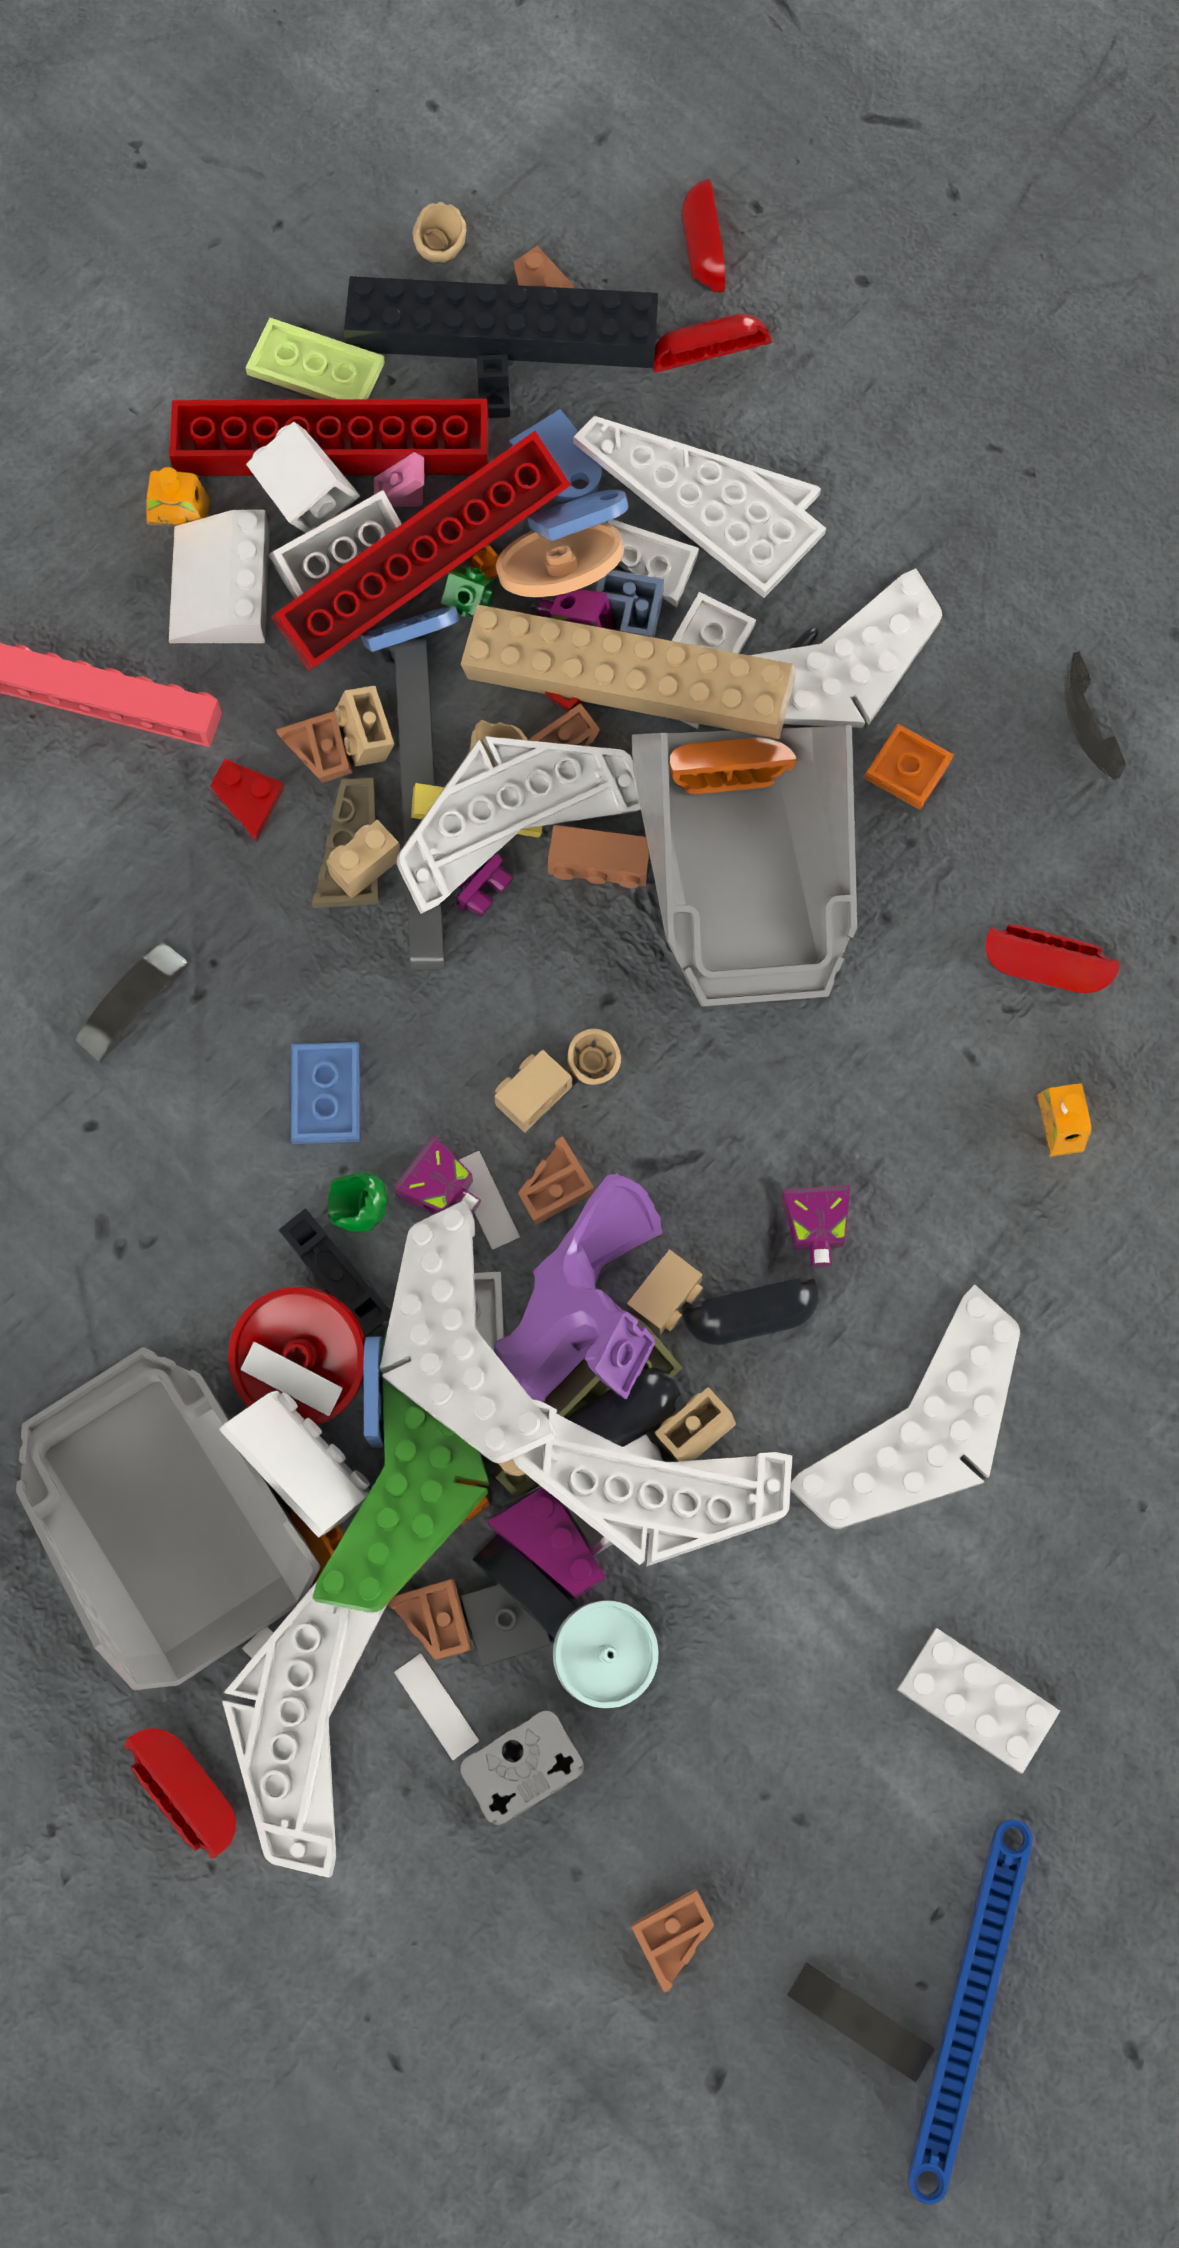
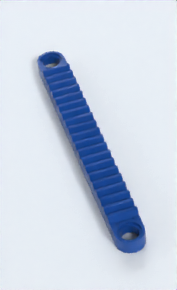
(969, 2012)

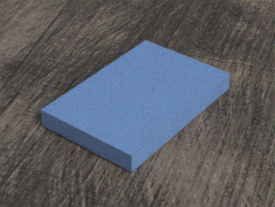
(325, 1092)

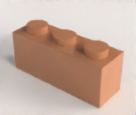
(598, 856)

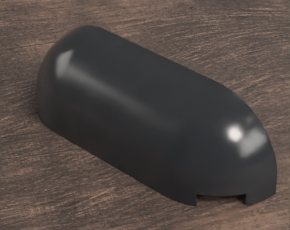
(752, 1312)
(625, 1420)

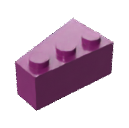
(549, 1539)

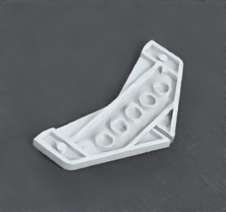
(861, 658)
(489, 805)
(437, 1350)
(920, 1449)
(675, 1502)
(286, 1734)

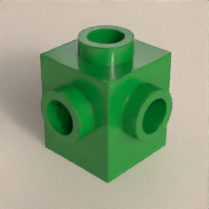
(466, 589)

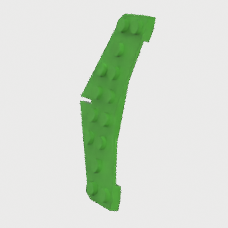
(407, 1509)

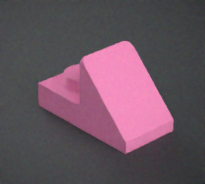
(403, 482)

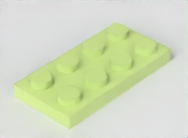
(313, 363)

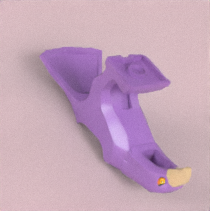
(572, 1317)

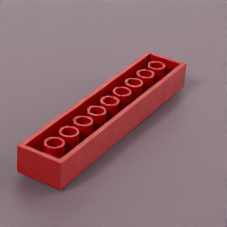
(353, 433)
(420, 551)

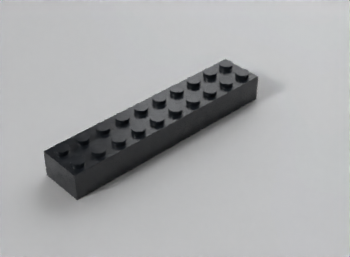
(502, 319)

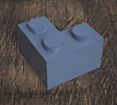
(634, 600)

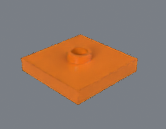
(909, 766)

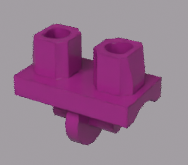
(472, 895)

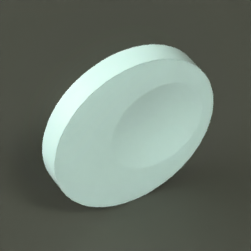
(605, 1654)

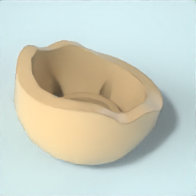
(592, 1059)

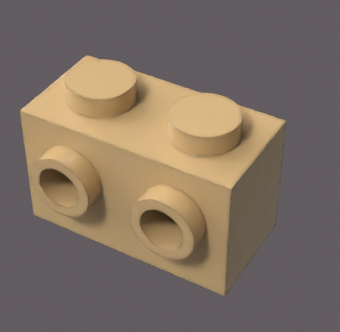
(364, 726)
(363, 858)
(532, 1090)
(665, 1293)
(695, 1427)

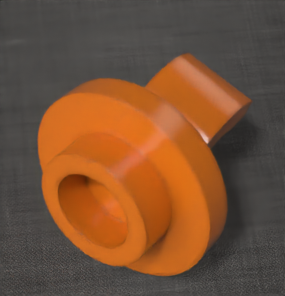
(486, 561)

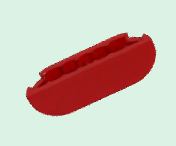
(703, 236)
(709, 340)
(1050, 959)
(182, 1790)

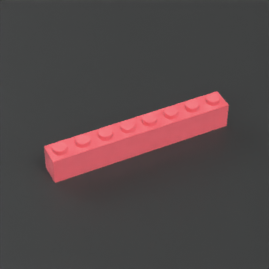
(108, 695)

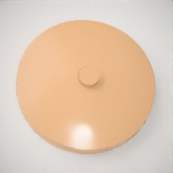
(549, 568)

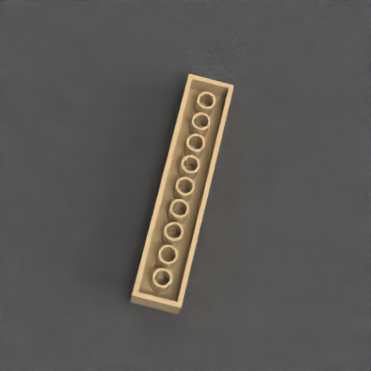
(629, 671)

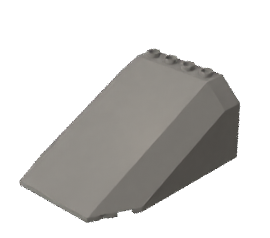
(755, 878)
(158, 1521)

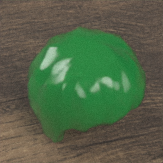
(357, 1202)

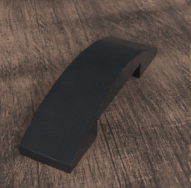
(334, 1271)
(524, 1584)

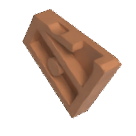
(538, 270)
(572, 728)
(319, 746)
(555, 1185)
(435, 1618)
(672, 1935)

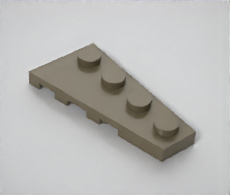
(352, 810)

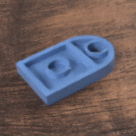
(558, 436)
(578, 514)
(409, 628)
(373, 1393)

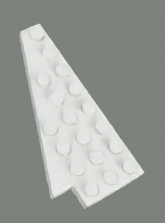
(729, 508)

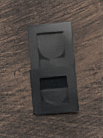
(494, 384)

